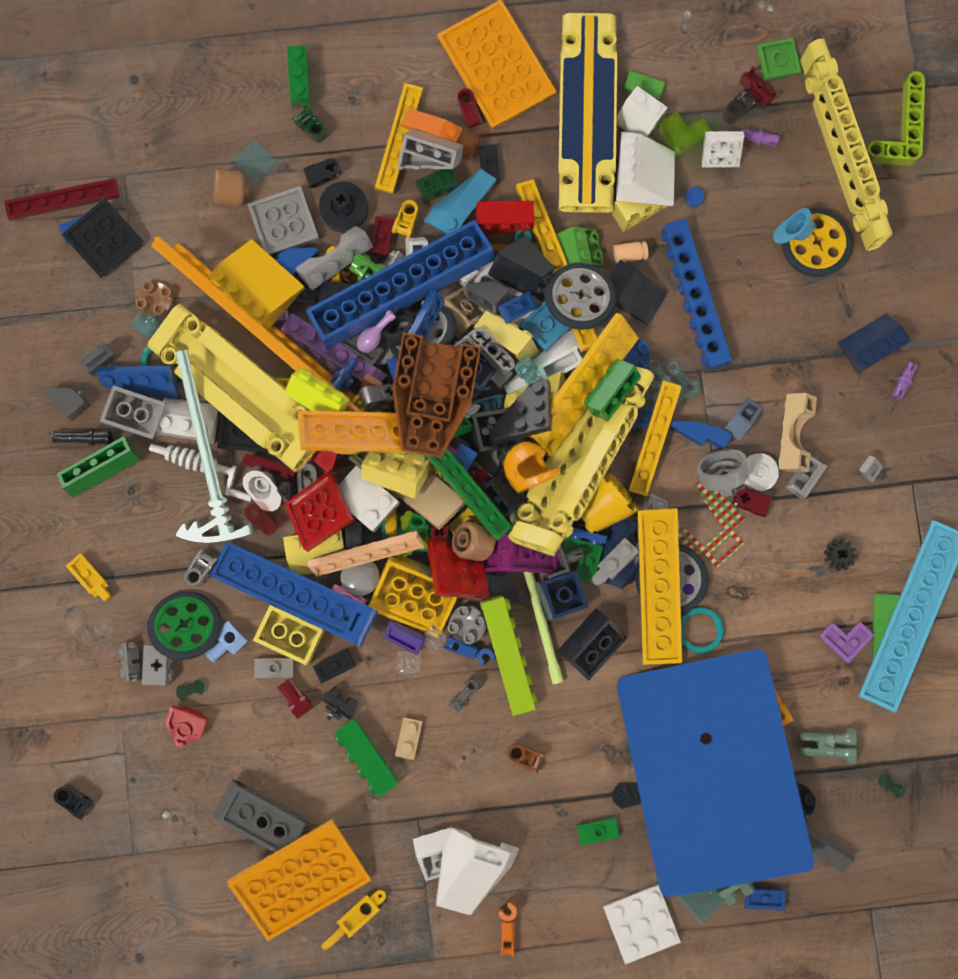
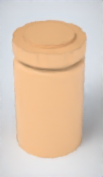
(630, 251)

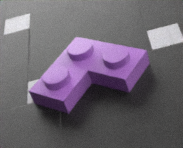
(848, 644)

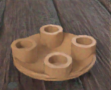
(154, 299)

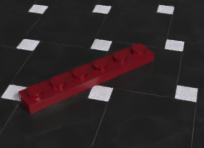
(61, 199)

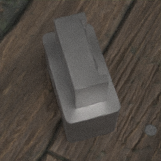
(97, 357)

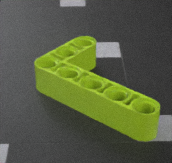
(908, 127)

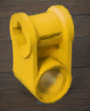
(406, 222)

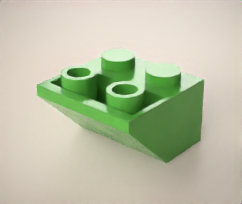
(581, 246)

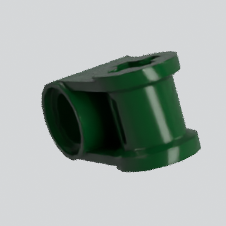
(308, 123)

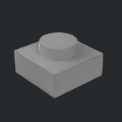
(871, 468)

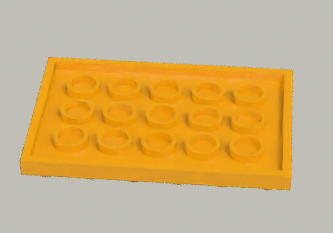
(496, 64)
(299, 880)

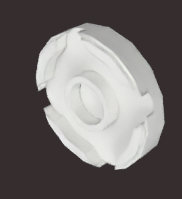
(762, 472)

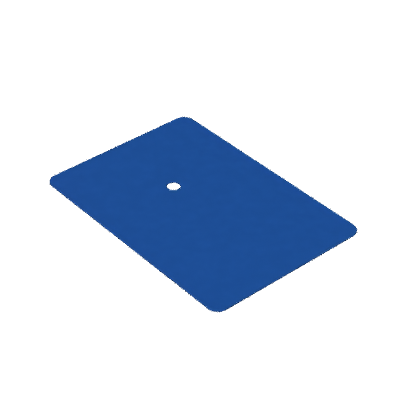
(721, 807)

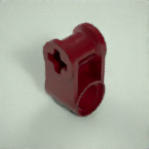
(756, 503)

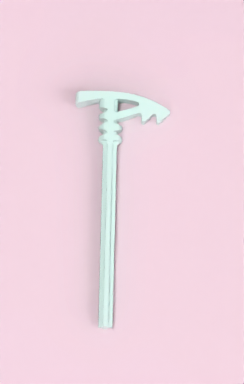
(217, 501)

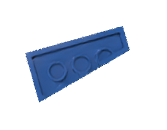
(141, 379)

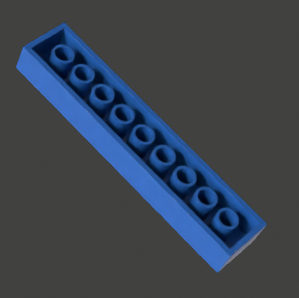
(401, 284)

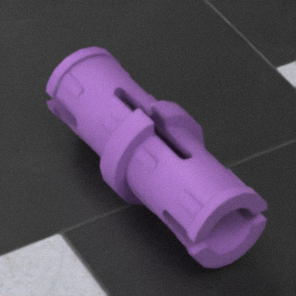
(760, 137)
(904, 381)

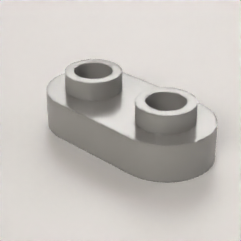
(304, 481)

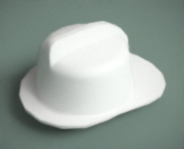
(262, 489)

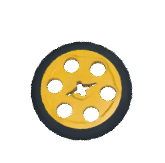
(828, 265)

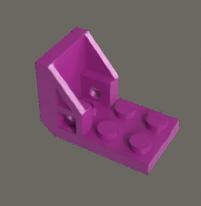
(513, 558)

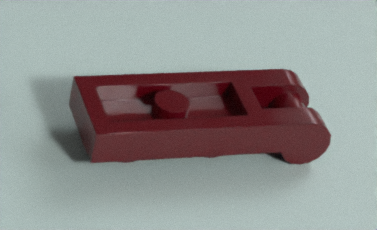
(269, 466)

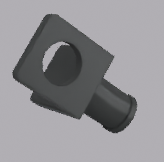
(565, 559)

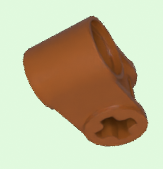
(527, 757)

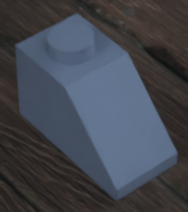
(743, 419)

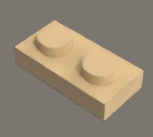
(408, 738)

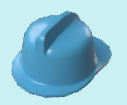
(796, 227)

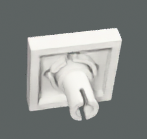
(722, 146)

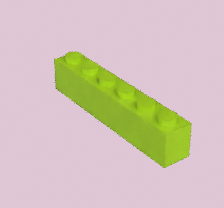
(507, 654)

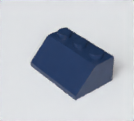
(874, 343)

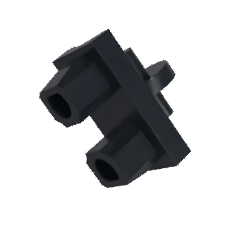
(336, 706)

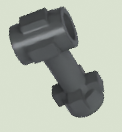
(457, 704)

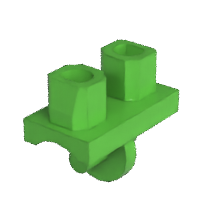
(364, 266)

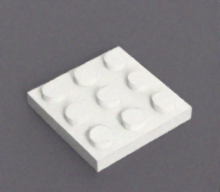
(641, 924)

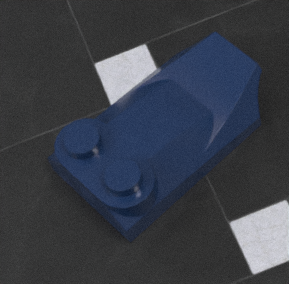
(619, 531)

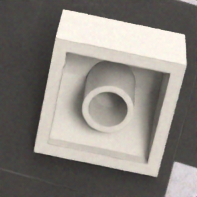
(640, 113)
(429, 852)

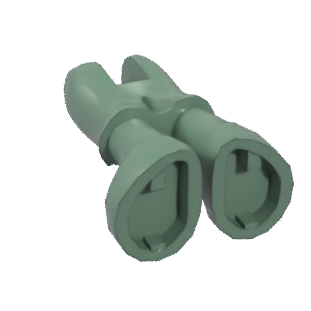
(825, 745)

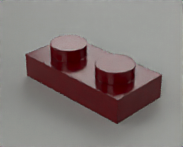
(381, 236)

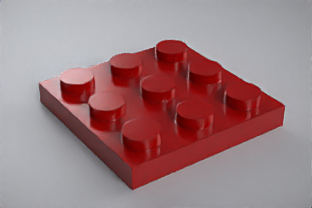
(318, 511)
(455, 575)

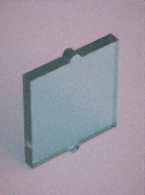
(255, 161)

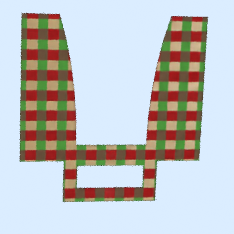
(727, 515)

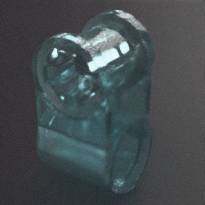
(528, 370)

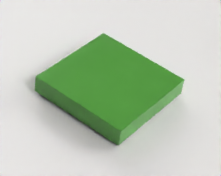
(779, 59)

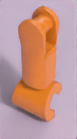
(508, 928)

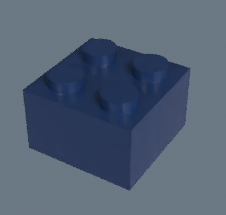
(561, 595)

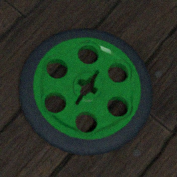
(187, 650)

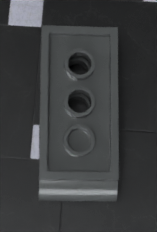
(243, 811)

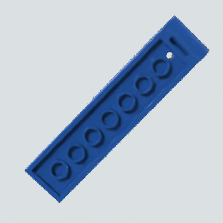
(294, 594)

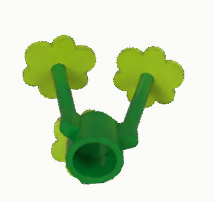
(414, 522)

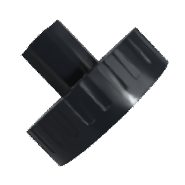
(332, 198)

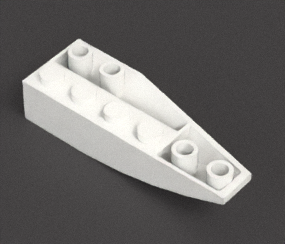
(562, 357)

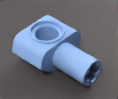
(222, 645)

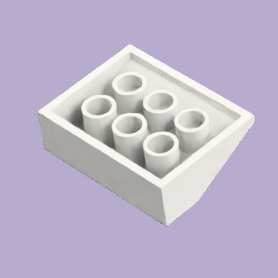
(645, 171)

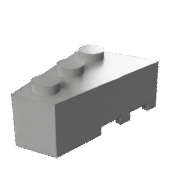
(428, 151)

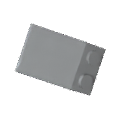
(132, 412)

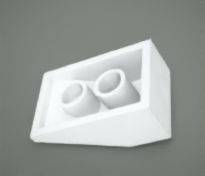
(367, 500)

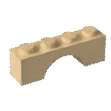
(798, 409)

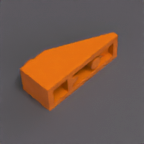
(431, 125)

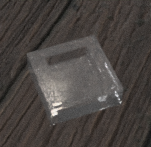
(434, 638)

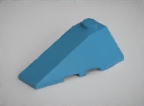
(460, 204)

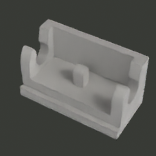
(803, 482)

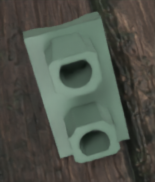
(728, 895)

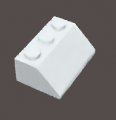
(178, 422)

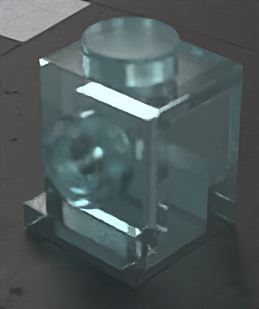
(143, 325)

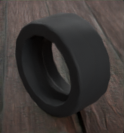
(401, 316)

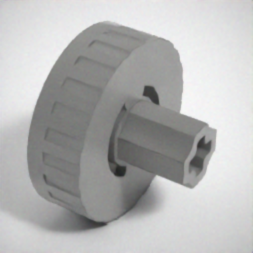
(723, 471)

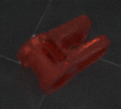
(262, 520)

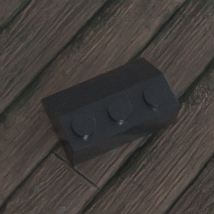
(592, 644)

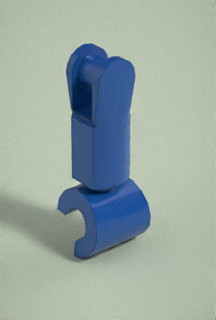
(469, 651)

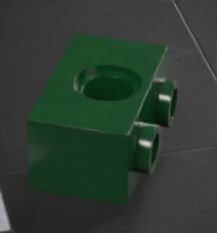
(436, 185)

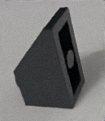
(504, 586)

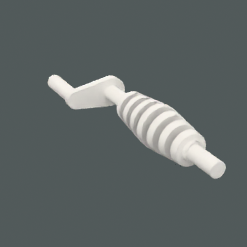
(191, 459)

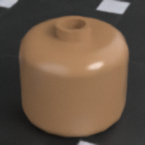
(229, 188)
(472, 541)

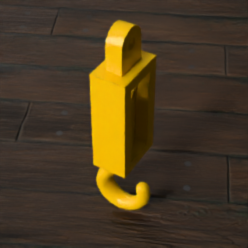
(354, 919)

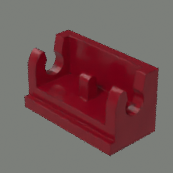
(757, 87)

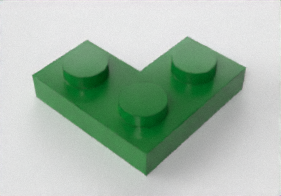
(592, 554)

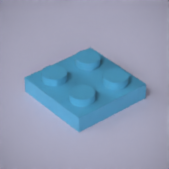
(543, 327)

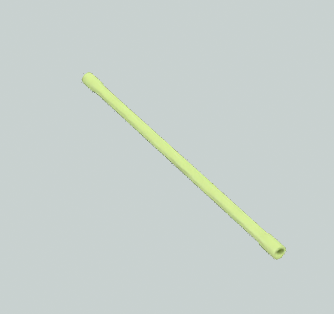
(553, 666)

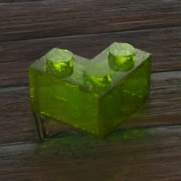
(683, 138)

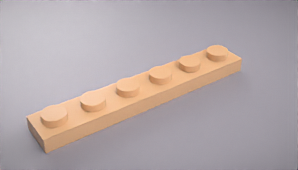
(366, 553)

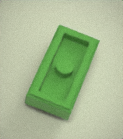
(650, 85)

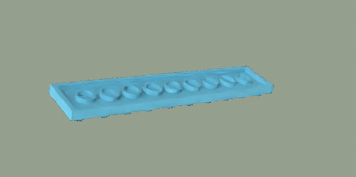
(912, 618)

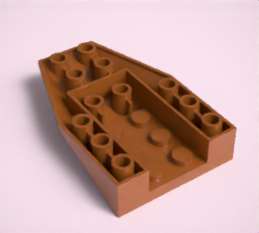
(432, 392)

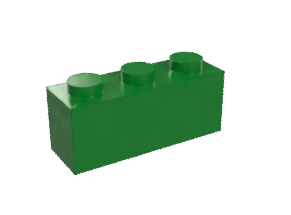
(299, 76)
(612, 389)

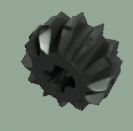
(847, 552)

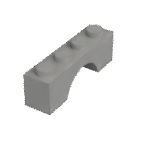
(319, 269)

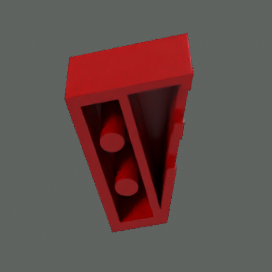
(505, 216)

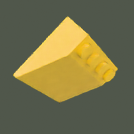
(257, 283)
(408, 595)

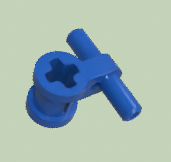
(343, 378)

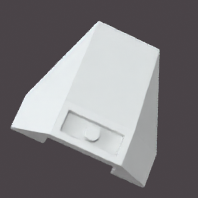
(470, 870)

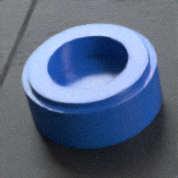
(694, 197)

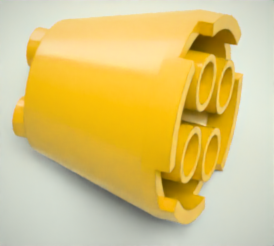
(608, 505)

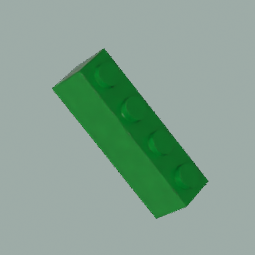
(98, 467)
(366, 757)

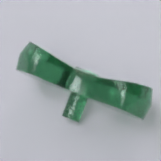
(196, 687)
(896, 789)

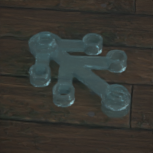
(684, 382)

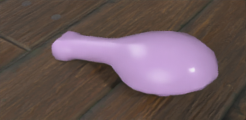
(371, 336)

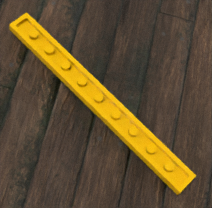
(553, 253)

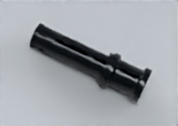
(91, 437)

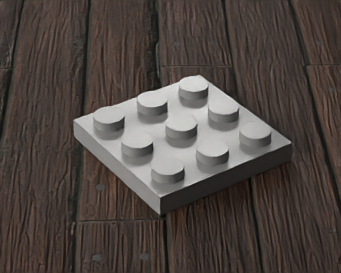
(283, 221)

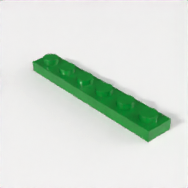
(471, 494)

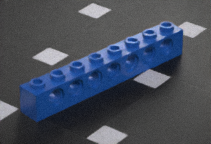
(681, 231)

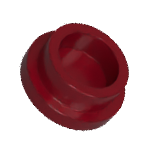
(480, 476)

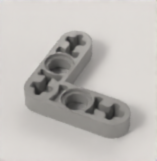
(491, 342)

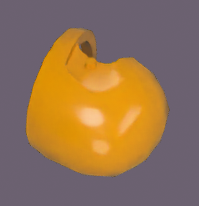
(526, 467)

